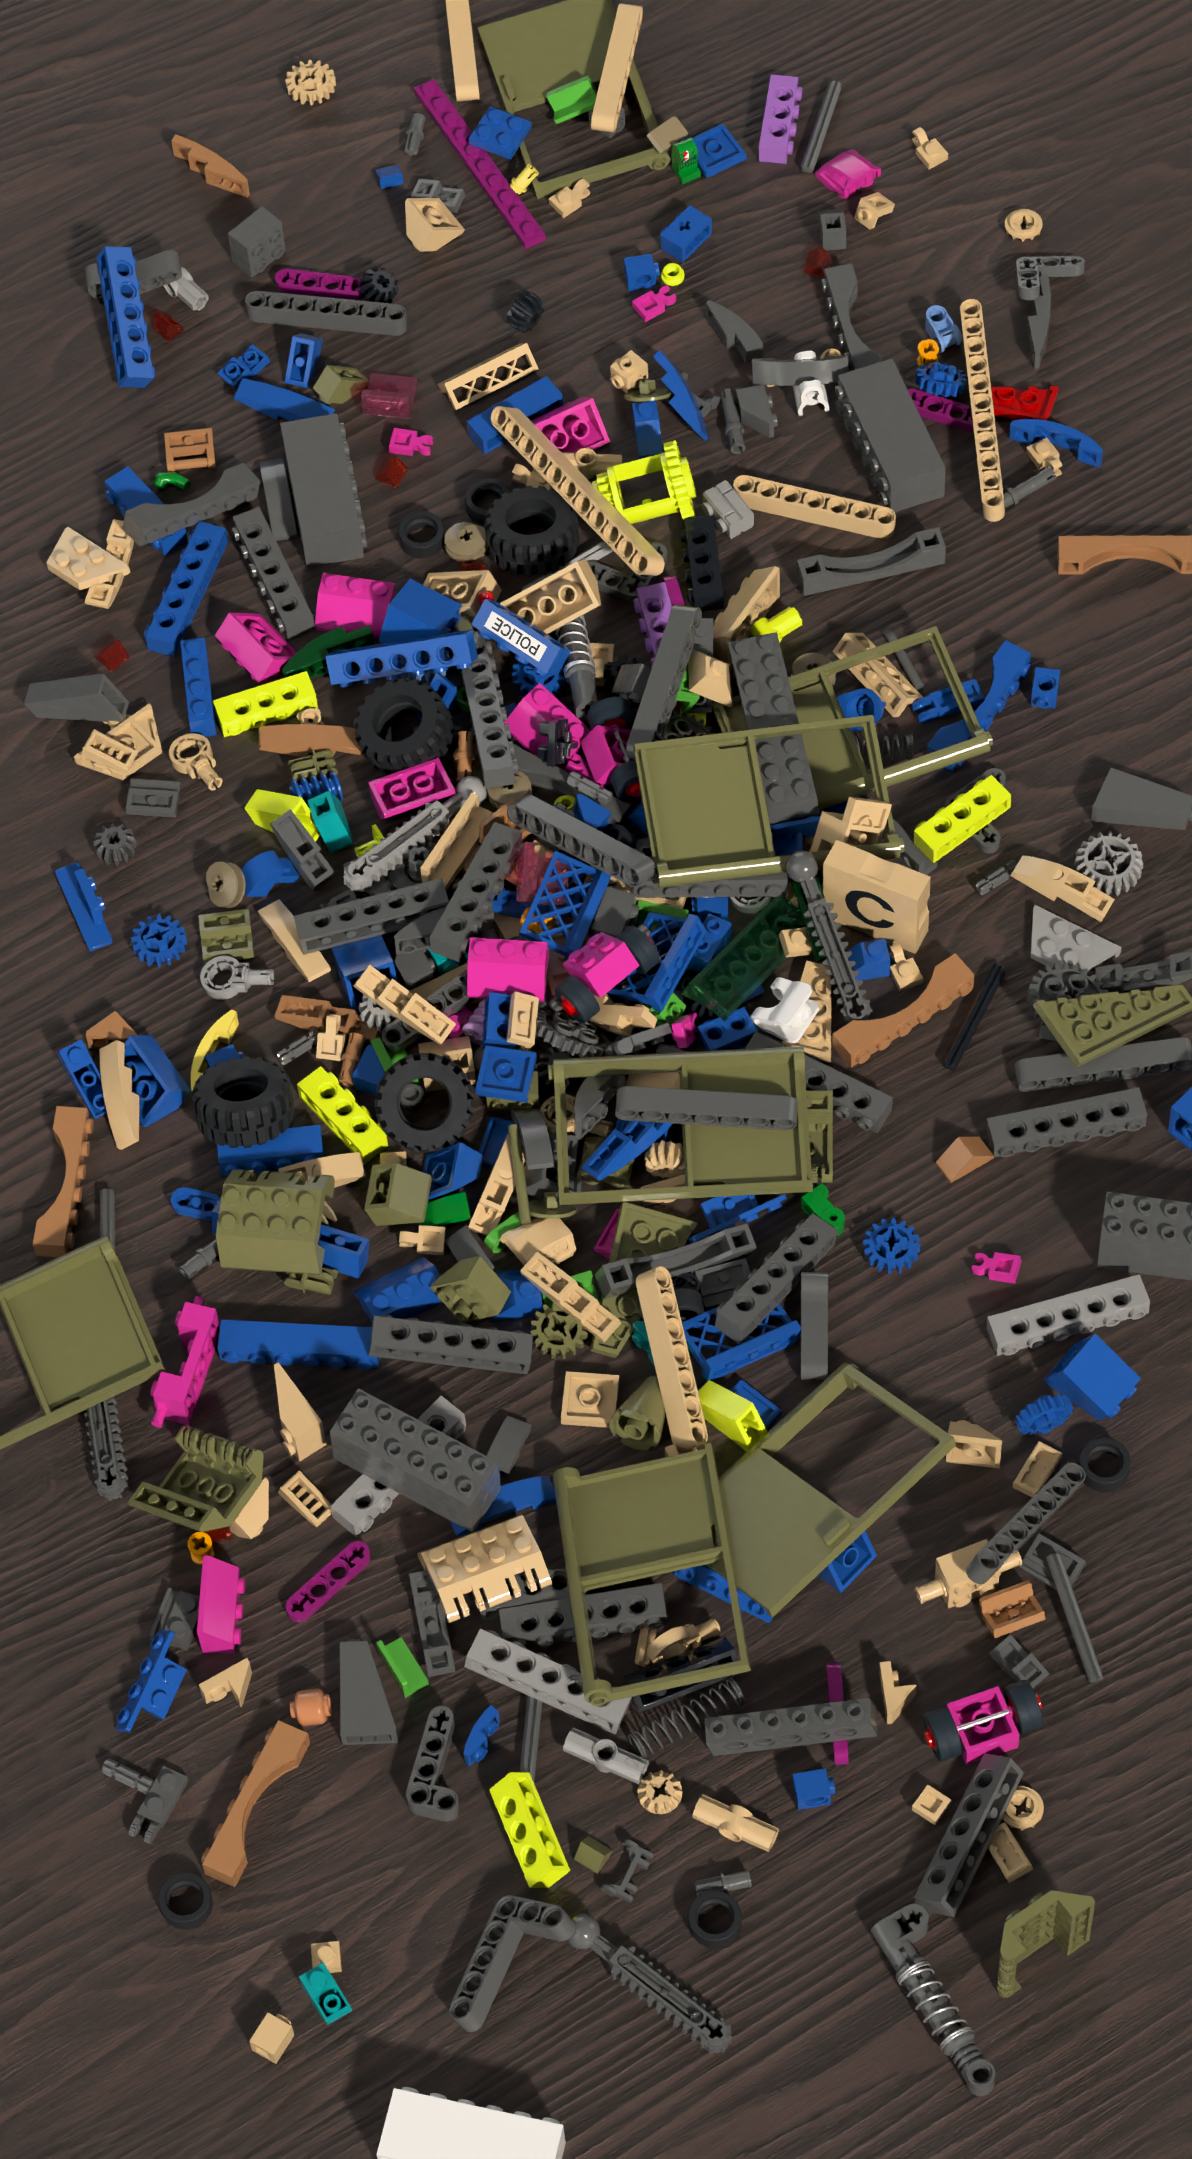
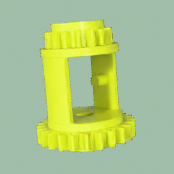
(677, 478)

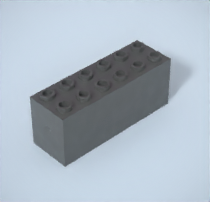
(890, 436)
(324, 490)
(1146, 1236)
(415, 1460)

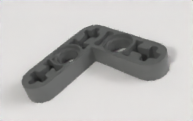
(1031, 268)
(626, 582)
(990, 832)

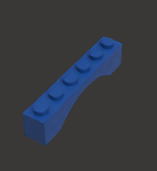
(1008, 668)

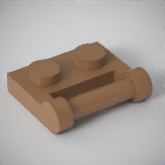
(189, 443)

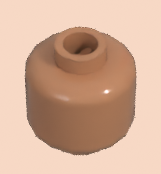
(311, 1707)

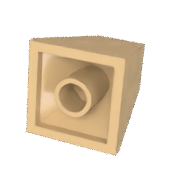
(430, 223)
(710, 678)
(974, 1445)
(254, 1514)

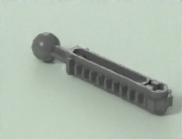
(803, 868)
(107, 1449)
(653, 1986)

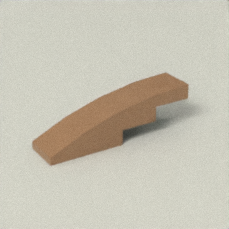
(215, 168)
(303, 738)
(312, 1014)

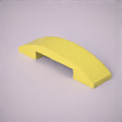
(221, 1031)

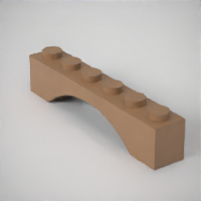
(1082, 553)
(863, 1038)
(54, 1228)
(281, 1754)

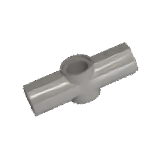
(187, 291)
(621, 1763)

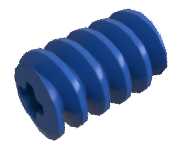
(315, 787)

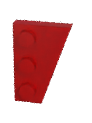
(1024, 403)

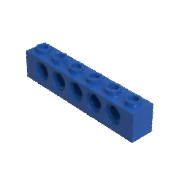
(129, 373)
(203, 556)
(460, 642)

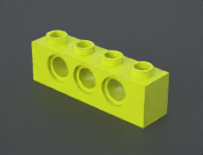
(273, 694)
(936, 844)
(321, 1084)
(529, 1830)

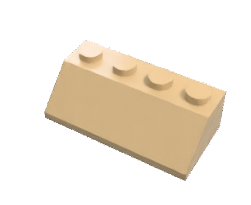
(557, 598)
(749, 605)

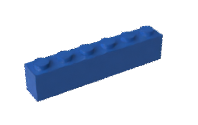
(343, 1250)
(296, 1344)

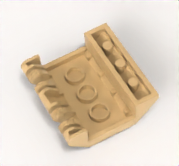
(484, 1562)

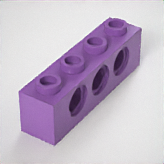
(779, 119)
(653, 599)

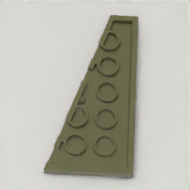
(1106, 1021)
(638, 1234)

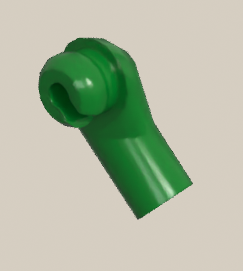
(174, 478)

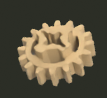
(310, 82)

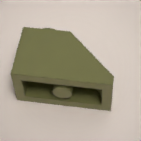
(339, 384)

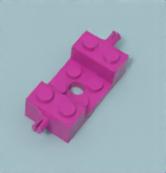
(178, 1395)

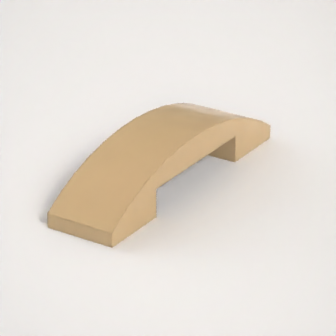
(121, 547)

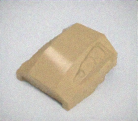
(541, 1235)

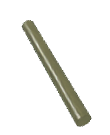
(519, 1174)

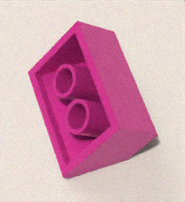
(574, 426)
(352, 603)
(255, 645)
(539, 707)
(410, 788)
(507, 967)
(220, 1607)

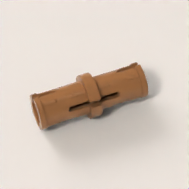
(465, 755)
(351, 1058)

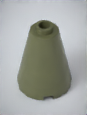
(640, 1417)

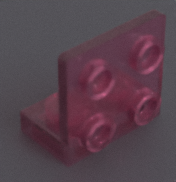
(389, 396)
(530, 875)

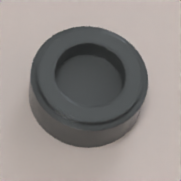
(412, 1097)

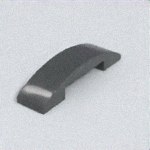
(794, 372)
(278, 499)
(1146, 976)
(534, 1138)
(431, 1625)

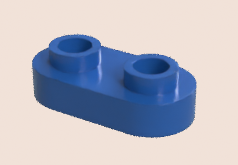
(197, 1200)

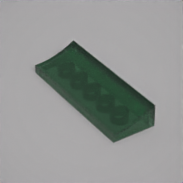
(745, 960)

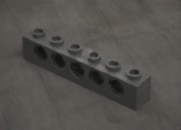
(266, 558)
(476, 892)
(368, 916)
(854, 1092)
(1076, 1113)
(772, 1290)
(439, 1352)
(621, 1601)
(791, 1727)
(969, 1835)

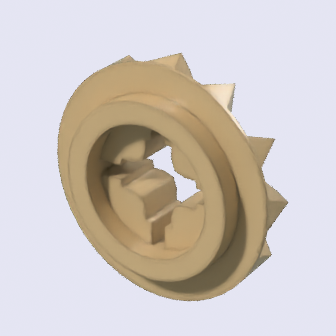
(1032, 221)
(661, 1804)
(1034, 1806)

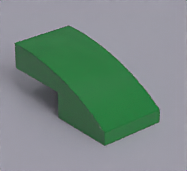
(447, 1211)

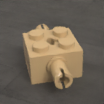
(952, 1580)

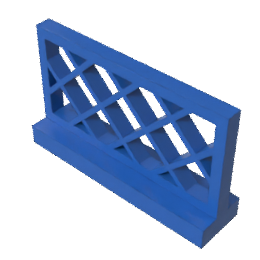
(587, 907)
(672, 963)
(745, 1353)

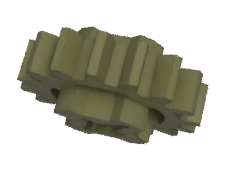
(550, 1336)

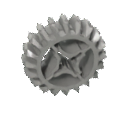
(1118, 855)

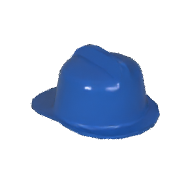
(861, 703)

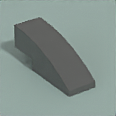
(734, 332)
(302, 849)

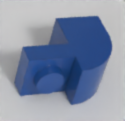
(265, 871)

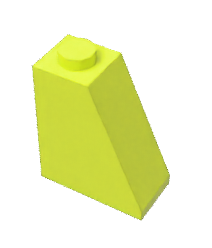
(268, 806)
(731, 1415)

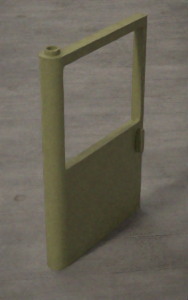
(553, 49)
(833, 754)
(711, 809)
(739, 1158)
(77, 1333)
(783, 1526)
(636, 1527)

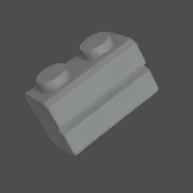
(728, 509)

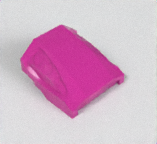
(847, 173)

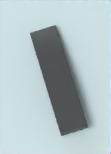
(1039, 323)

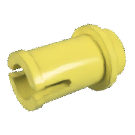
(524, 179)

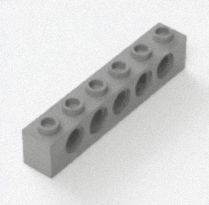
(1077, 1304)
(357, 1519)
(532, 1684)

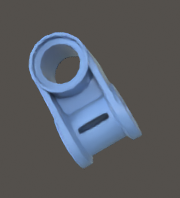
(942, 328)

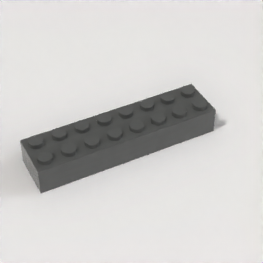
(770, 703)

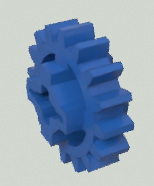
(941, 379)
(527, 679)
(159, 940)
(904, 1242)
(1044, 1414)

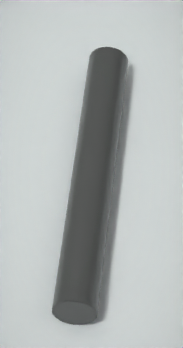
(905, 661)

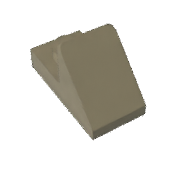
(667, 134)

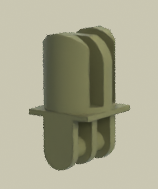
(312, 765)
(317, 1283)

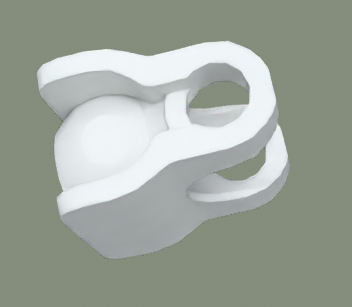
(809, 391)
(791, 1015)

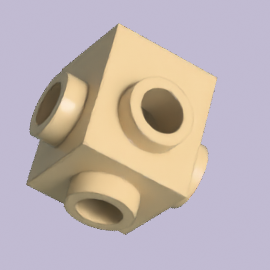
(628, 372)

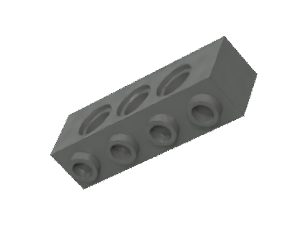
(545, 1594)

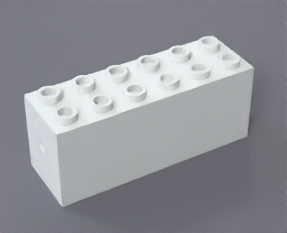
(447, 2129)

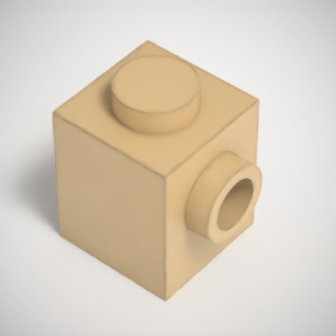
(272, 2037)

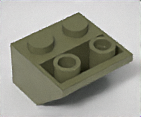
(397, 1195)
(471, 1290)

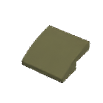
(226, 935)

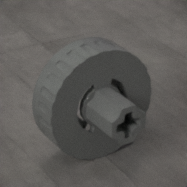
(417, 856)

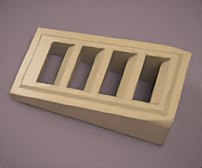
(98, 756)
(314, 1493)

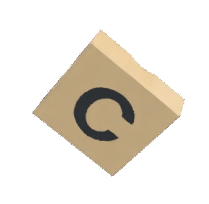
(877, 896)

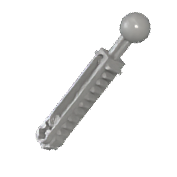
(415, 833)

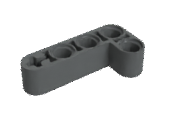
(151, 272)
(814, 1325)
(433, 1761)

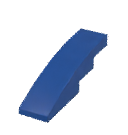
(684, 400)
(278, 401)
(623, 1147)

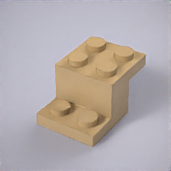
(858, 826)

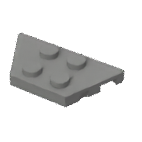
(1064, 942)

